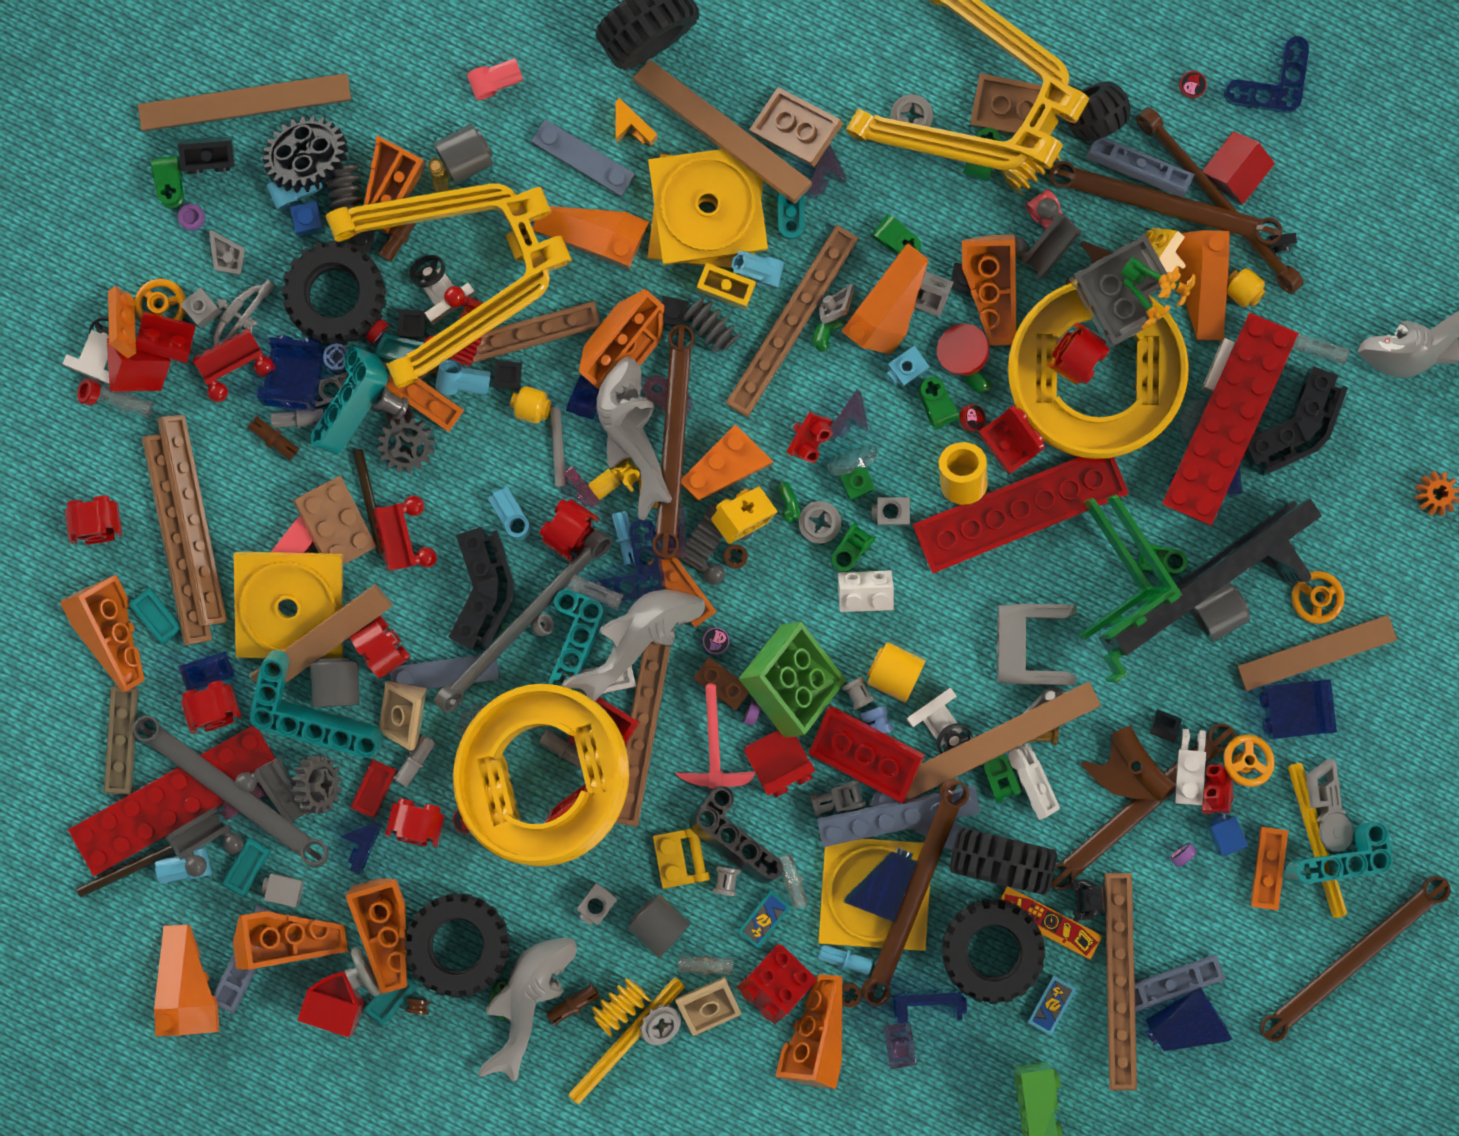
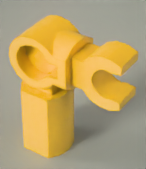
(611, 479)

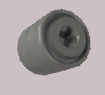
(464, 153)
(1221, 613)
(334, 683)
(658, 925)

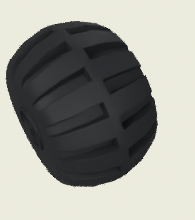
(1104, 113)

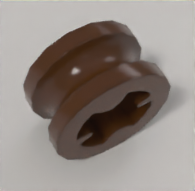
(727, 556)
(852, 1003)
(417, 1006)

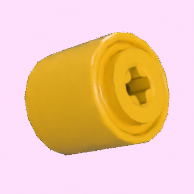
(963, 473)
(895, 671)

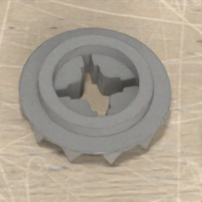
(921, 108)
(832, 519)
(666, 1030)

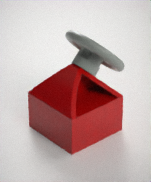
(335, 1001)

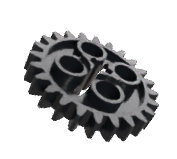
(305, 154)

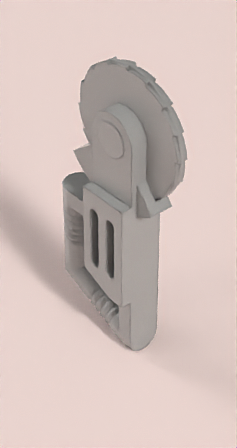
(1334, 827)

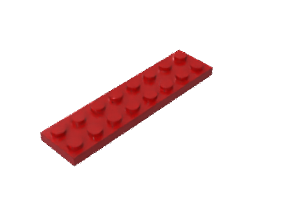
(1230, 419)
(1017, 510)
(164, 804)

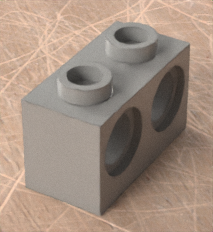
(933, 294)

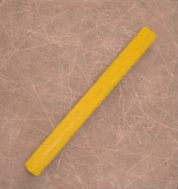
(1312, 827)
(623, 1044)

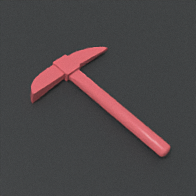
(715, 776)

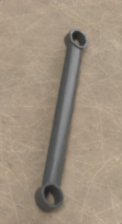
(452, 694)
(227, 790)

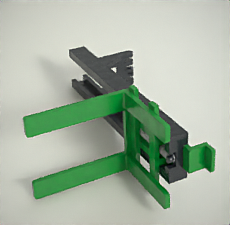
(1167, 603)

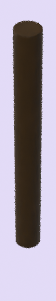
(368, 495)
(125, 870)

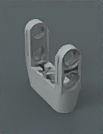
(1012, 644)

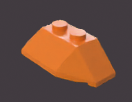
(627, 331)

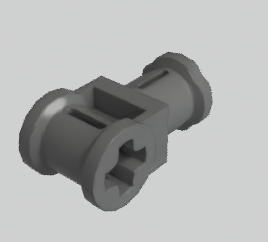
(390, 404)
(840, 799)

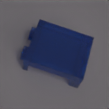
(295, 375)
(1298, 709)
(928, 997)

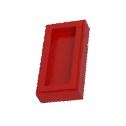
(373, 788)

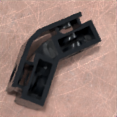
(1303, 423)
(485, 589)

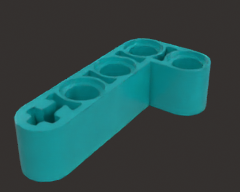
(352, 402)
(580, 624)
(1339, 863)

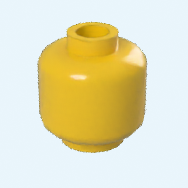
(1245, 287)
(530, 405)

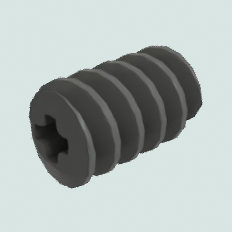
(343, 189)
(711, 325)

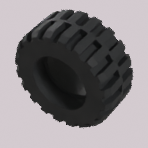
(644, 29)
(323, 259)
(1003, 861)
(420, 945)
(993, 988)

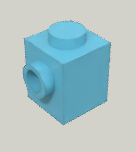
(907, 367)

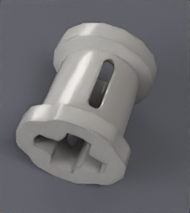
(858, 693)
(726, 881)

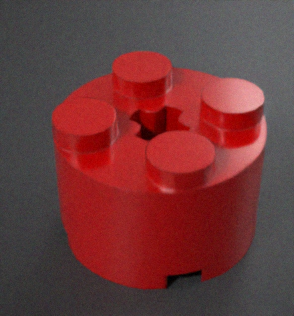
(1078, 354)
(93, 520)
(568, 528)
(380, 647)
(210, 707)
(415, 824)

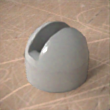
(546, 629)

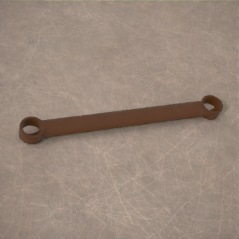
(1152, 124)
(1165, 203)
(674, 439)
(1127, 818)
(915, 892)
(1355, 958)

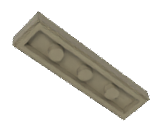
(121, 741)

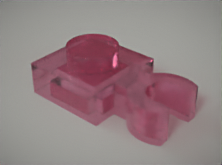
(585, 494)

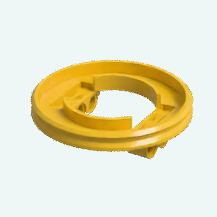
(1159, 381)
(487, 795)

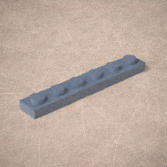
(889, 817)

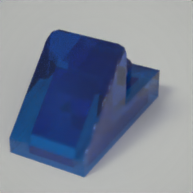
(583, 399)
(205, 671)
(366, 839)

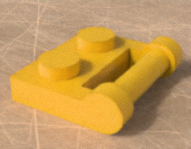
(672, 861)

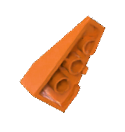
(992, 282)

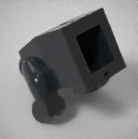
(1090, 899)

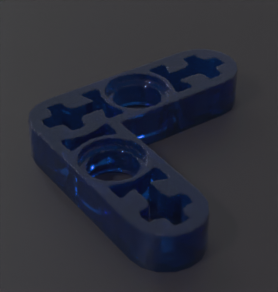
(1276, 92)
(643, 570)

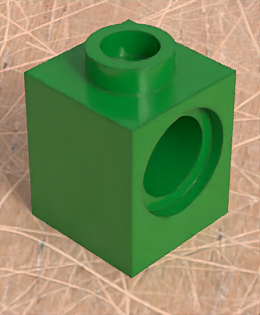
(857, 483)

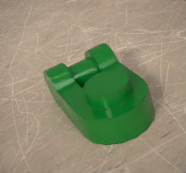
(998, 769)

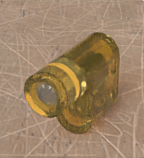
(439, 175)

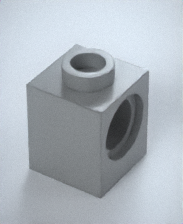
(201, 308)
(902, 505)
(283, 889)
(605, 896)

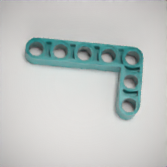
(305, 717)

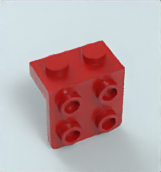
(1012, 439)
(779, 762)
(777, 984)

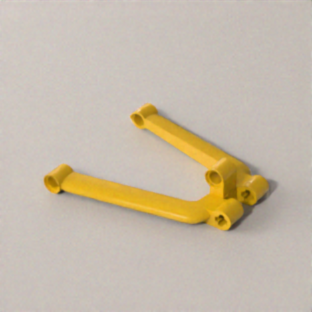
(1033, 138)
(517, 210)

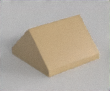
(402, 713)
(708, 1006)

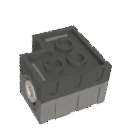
(1111, 303)

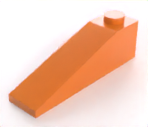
(601, 233)
(1207, 258)
(887, 310)
(104, 626)
(381, 922)
(277, 938)
(182, 990)
(816, 1045)

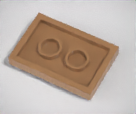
(1002, 103)
(796, 126)
(334, 520)

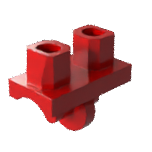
(809, 436)
(1217, 790)

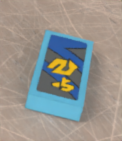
(1051, 1005)

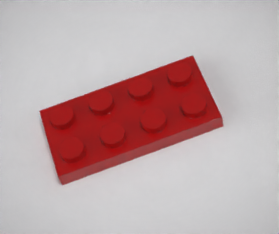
(866, 754)

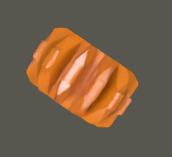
(1433, 483)

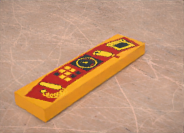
(1056, 925)

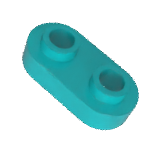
(790, 213)

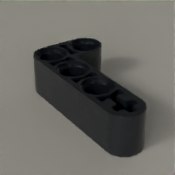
(738, 838)

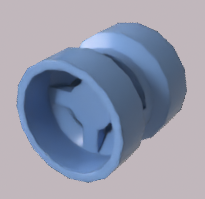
(336, 361)
(877, 719)

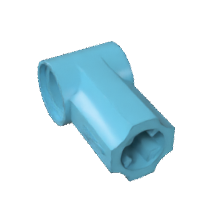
(284, 199)
(763, 270)
(455, 378)
(509, 512)
(174, 868)

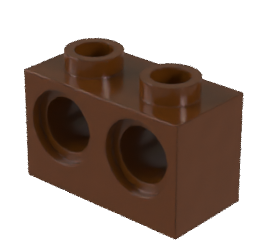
(728, 686)

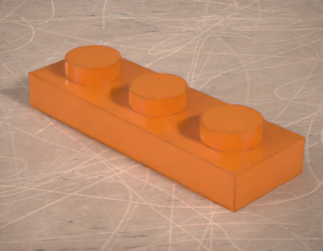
(122, 321)
(429, 402)
(678, 579)
(1269, 868)

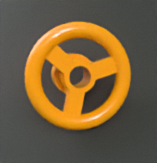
(152, 298)
(1317, 617)
(1239, 764)

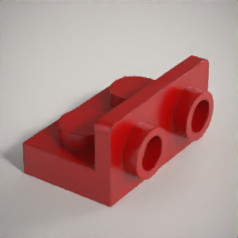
(165, 337)

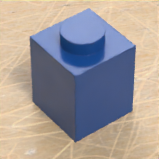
(307, 219)
(1227, 834)

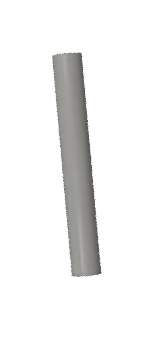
(557, 442)

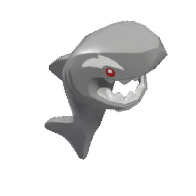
(1415, 352)

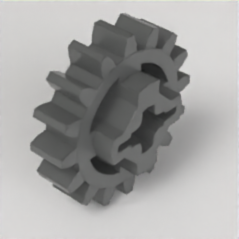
(397, 449)
(316, 784)

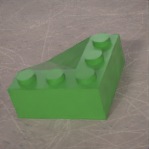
(792, 679)
(1037, 1098)

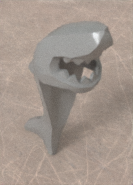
(624, 420)
(645, 622)
(528, 983)

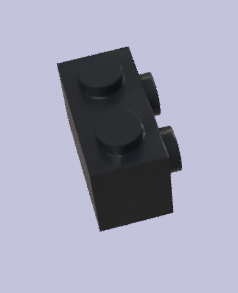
(206, 153)

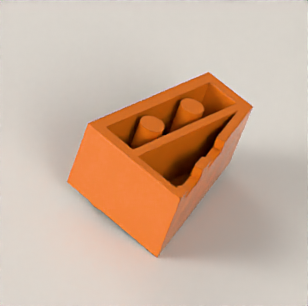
(392, 174)
(725, 464)

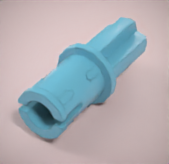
(622, 526)
(845, 959)

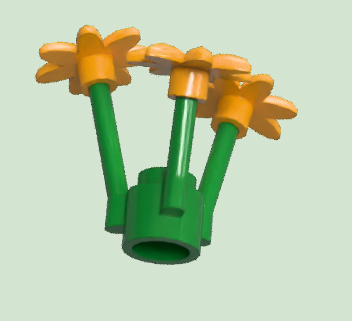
(1137, 272)

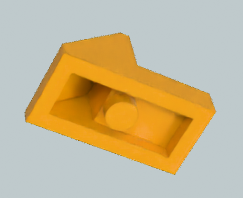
(627, 119)

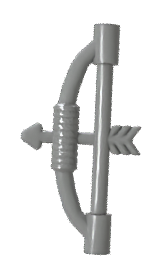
(232, 310)

